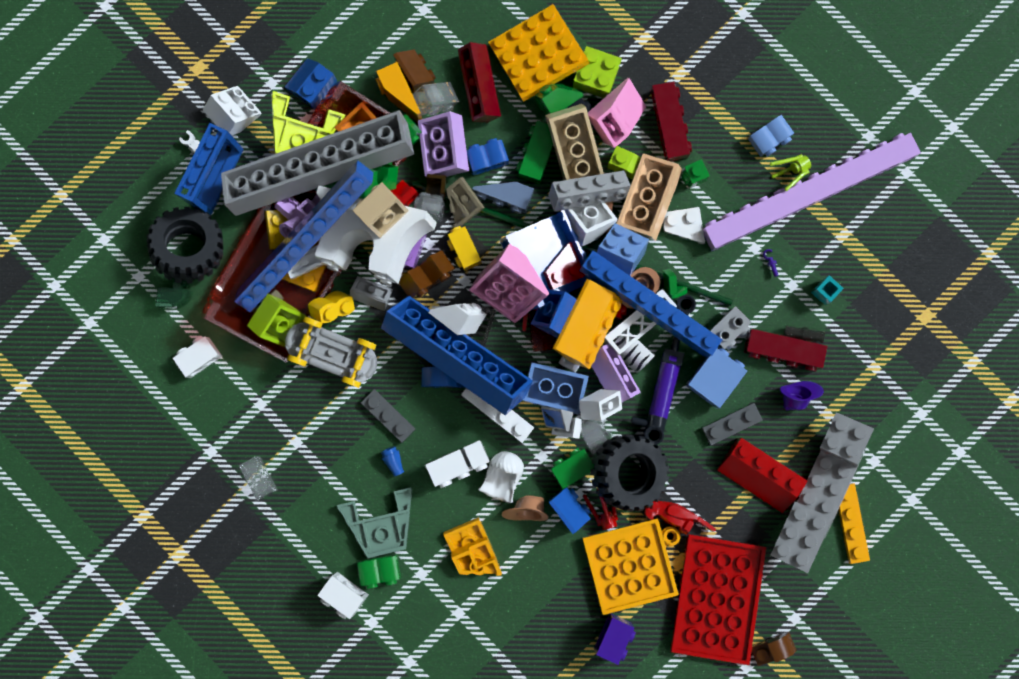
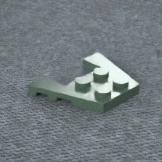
(381, 533)

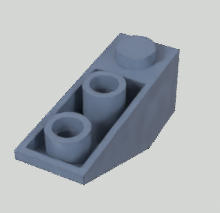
(509, 194)

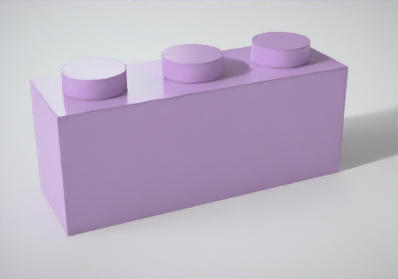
(614, 373)

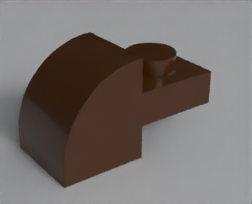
(775, 649)

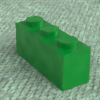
(536, 153)

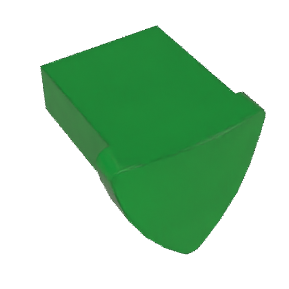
(670, 285)

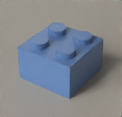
(623, 248)

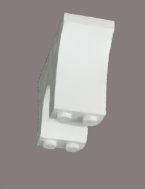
(389, 251)

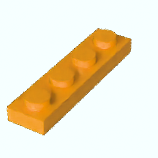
(853, 527)

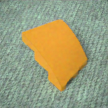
(472, 549)

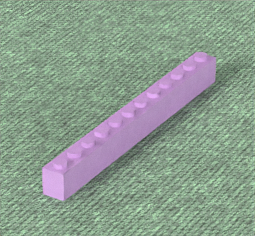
(811, 191)

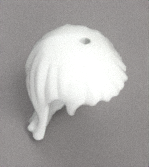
(502, 476)

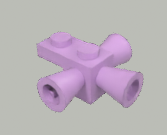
(294, 212)

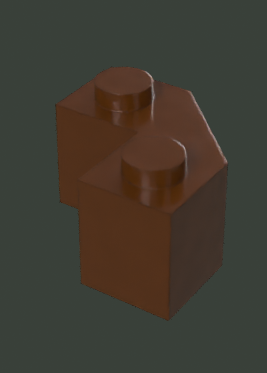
(422, 278)

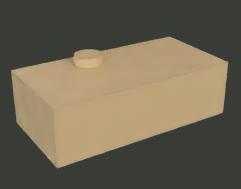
(574, 142)

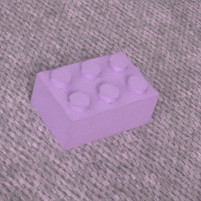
(443, 144)

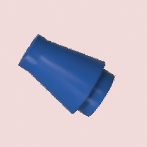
(393, 461)

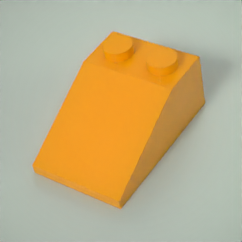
(393, 84)

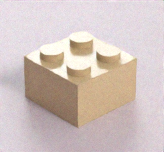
(380, 210)

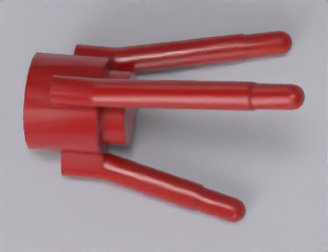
(607, 519)

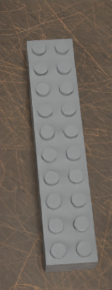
(316, 163)

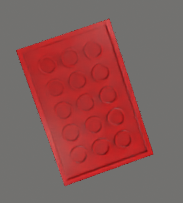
(718, 599)

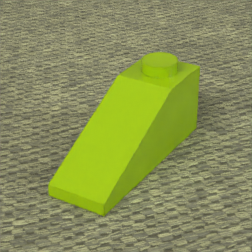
(624, 161)

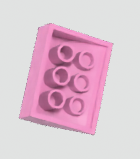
(510, 284)

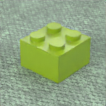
(599, 74)

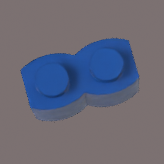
(487, 156)

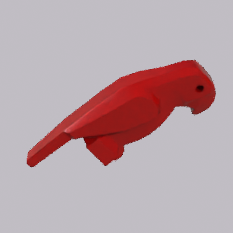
(676, 516)

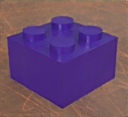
(614, 639)

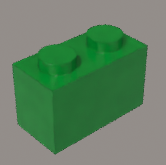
(572, 468)

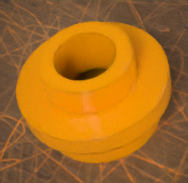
(676, 538)

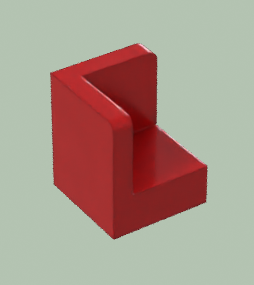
(405, 193)

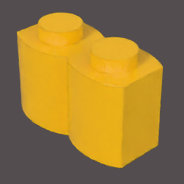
(331, 306)

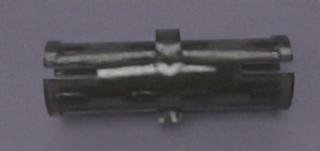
(804, 334)

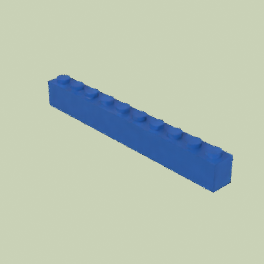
(304, 236)

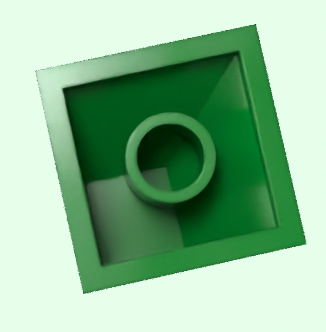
(556, 97)

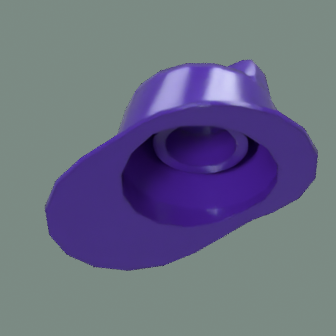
(799, 394)

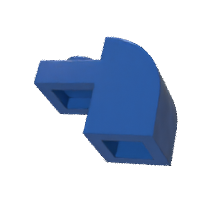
(436, 378)

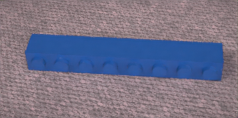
(651, 305)

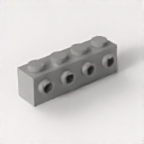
(589, 190)

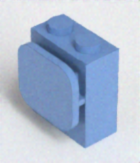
(717, 377)

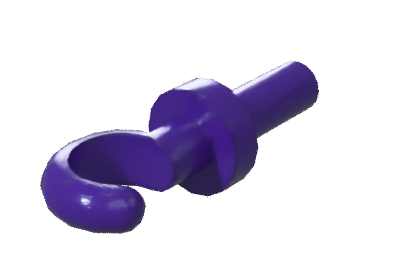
(771, 263)

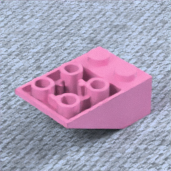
(617, 113)

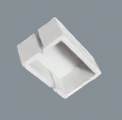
(458, 464)

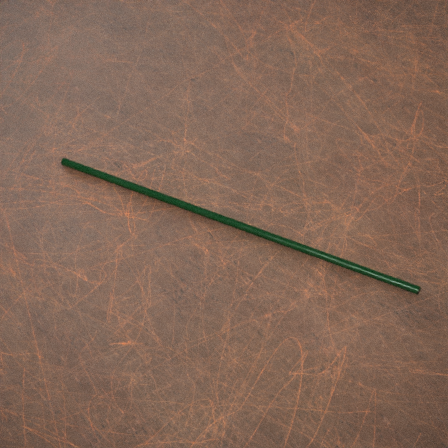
(588, 249)

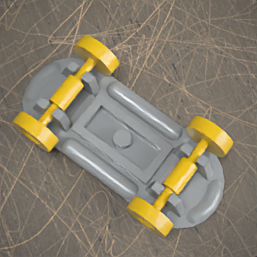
(331, 352)

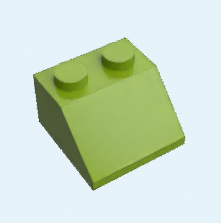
(274, 319)

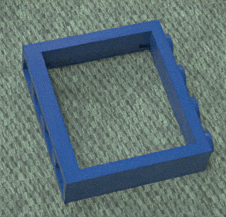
(201, 166)

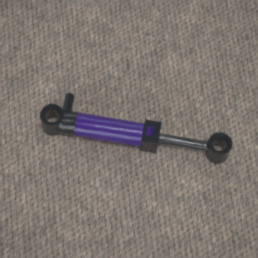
(665, 385)

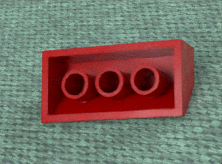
(762, 475)

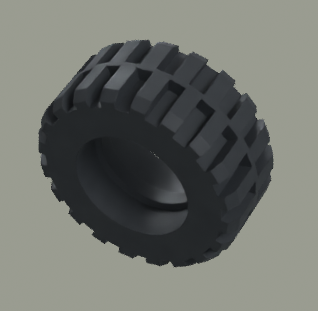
(185, 222)
(652, 472)

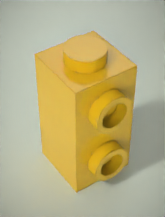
(464, 248)

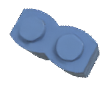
(771, 136)

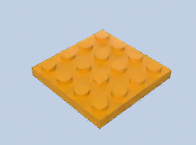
(538, 52)
(630, 566)

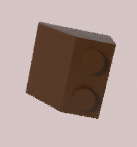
(414, 69)

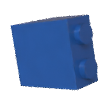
(554, 313)

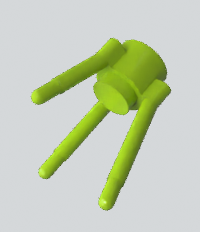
(800, 165)

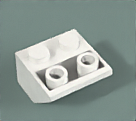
(231, 110)

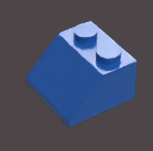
(311, 83)
(569, 509)

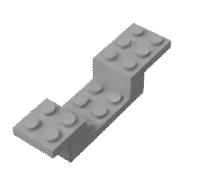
(823, 492)

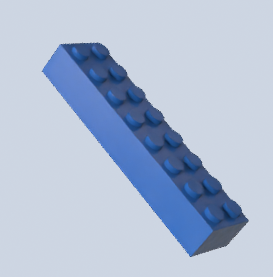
(457, 355)

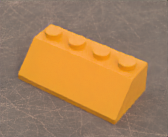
(588, 324)

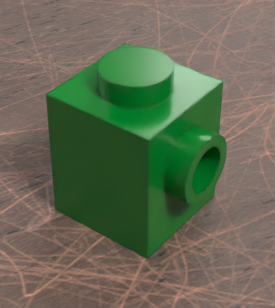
(695, 174)

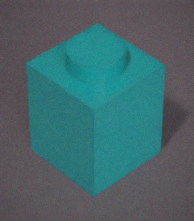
(827, 290)

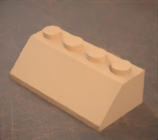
(649, 196)

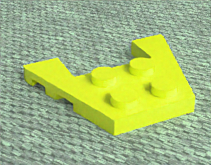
(291, 132)

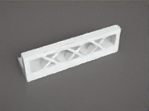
(627, 323)

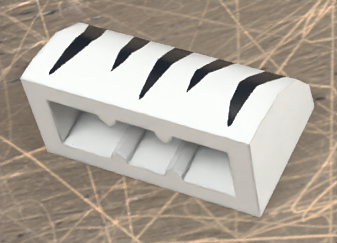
(636, 355)

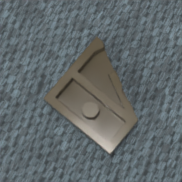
(463, 202)

